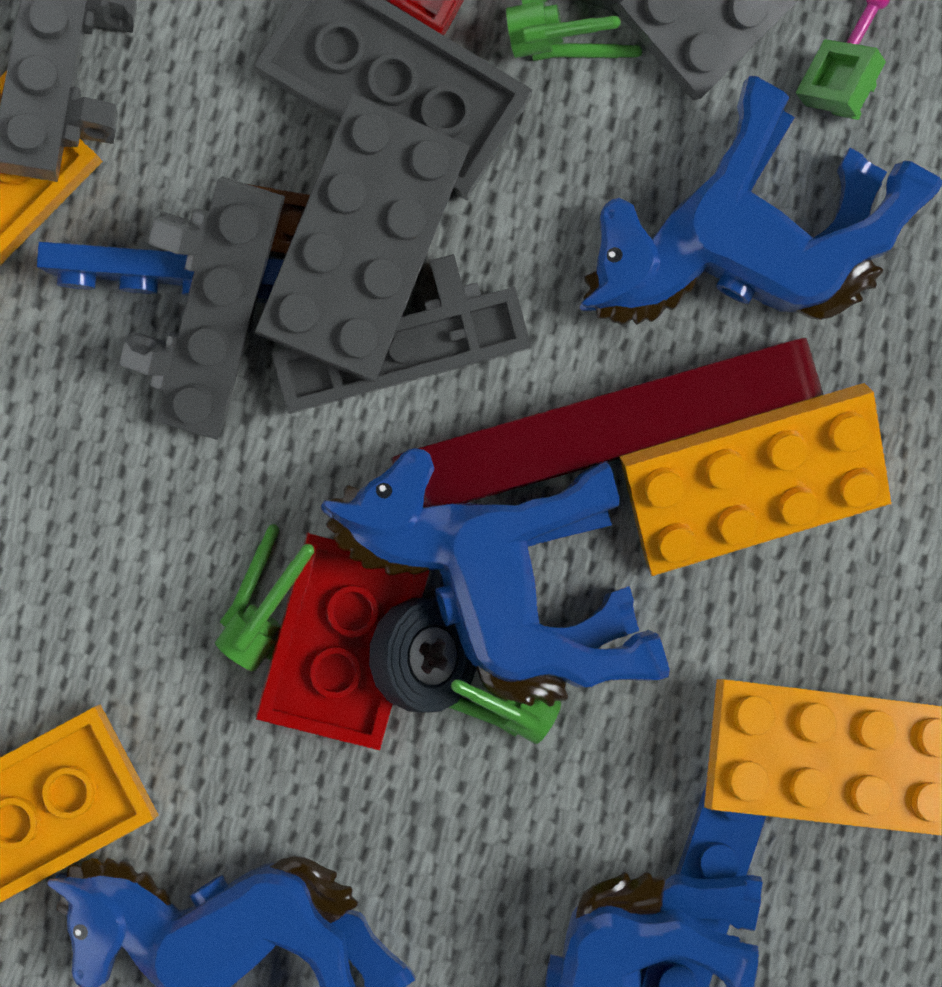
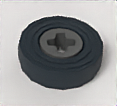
(398, 663)

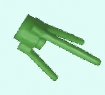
(539, 32)
(251, 634)
(511, 716)

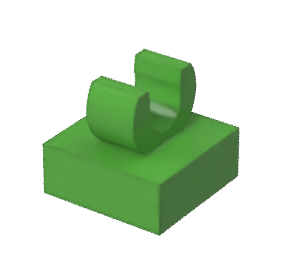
(841, 78)

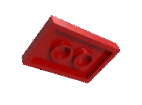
(322, 651)

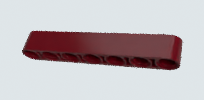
(618, 423)

